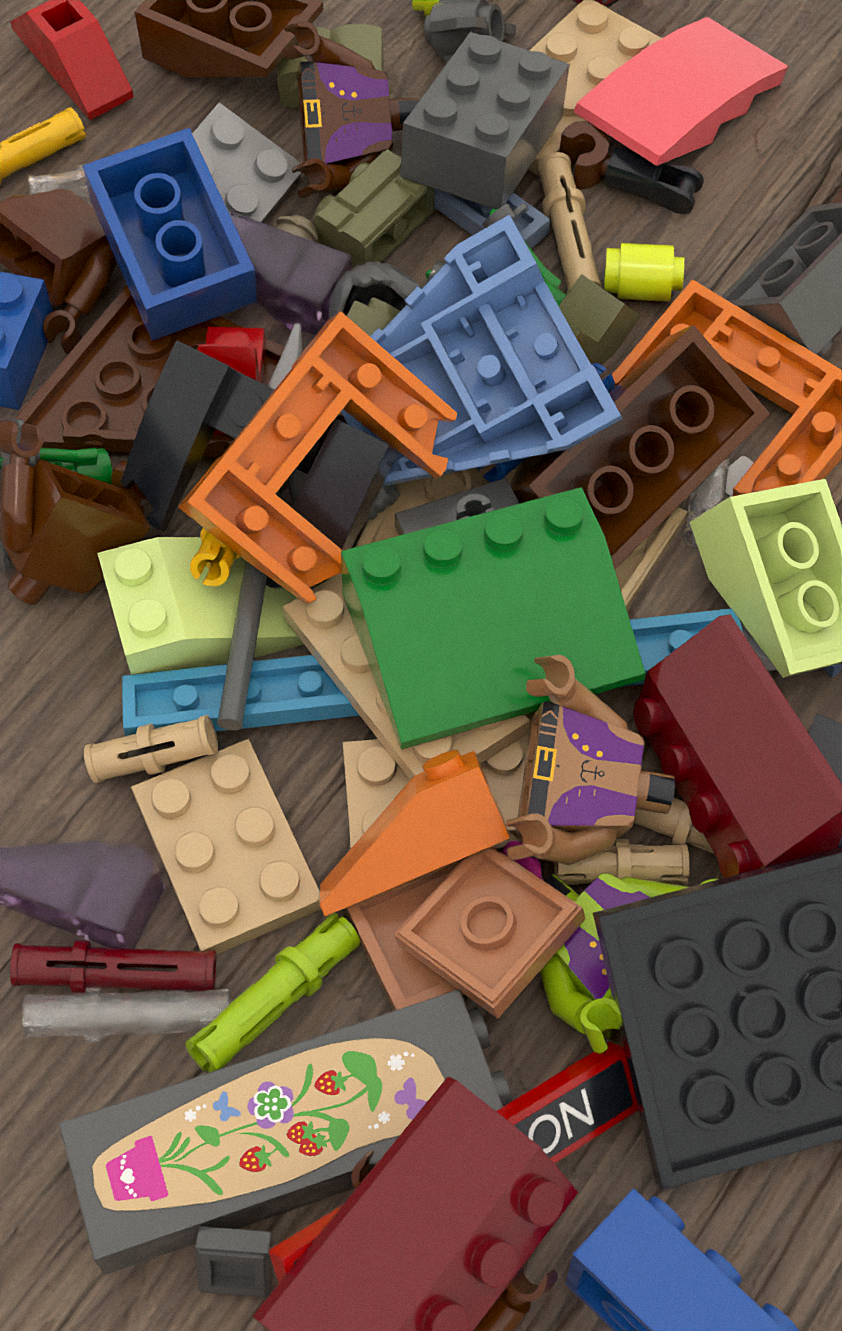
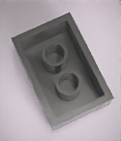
(484, 120)

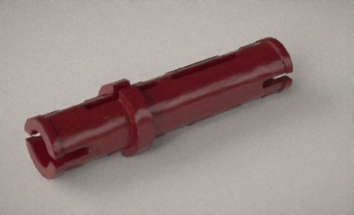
(35, 967)

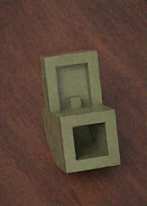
(597, 319)

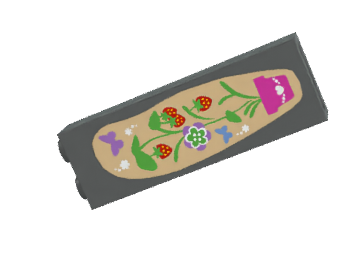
(266, 1129)

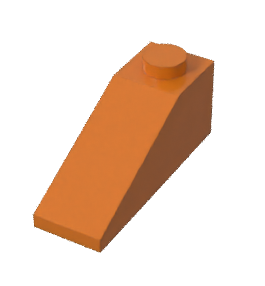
(425, 827)

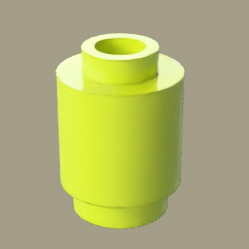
(643, 272)

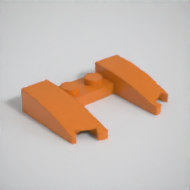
(773, 367)
(333, 373)

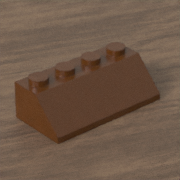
(677, 425)

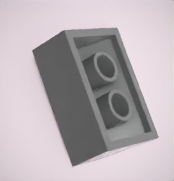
(799, 281)

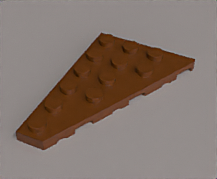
(109, 380)

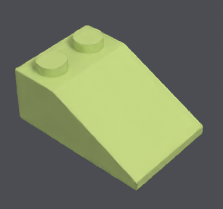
(780, 571)
(175, 620)

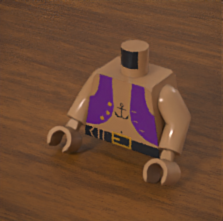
(580, 773)

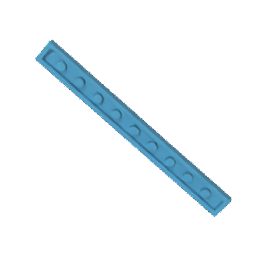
(302, 691)

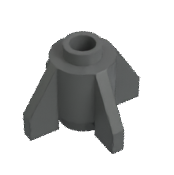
(455, 19)

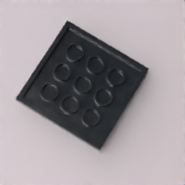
(732, 1015)

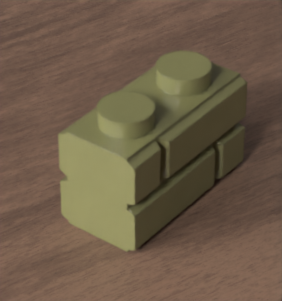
(373, 211)

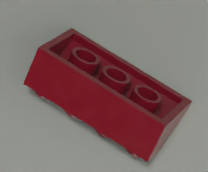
(738, 753)
(428, 1228)

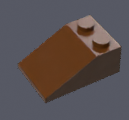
(220, 35)

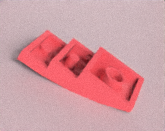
(680, 90)

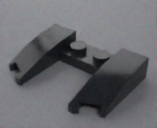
(206, 395)

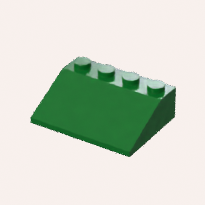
(471, 604)

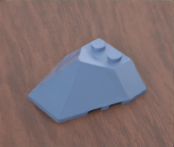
(498, 356)

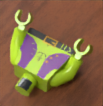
(576, 974)

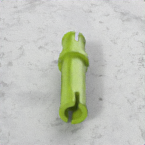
(295, 974)

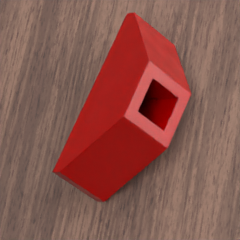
(75, 53)

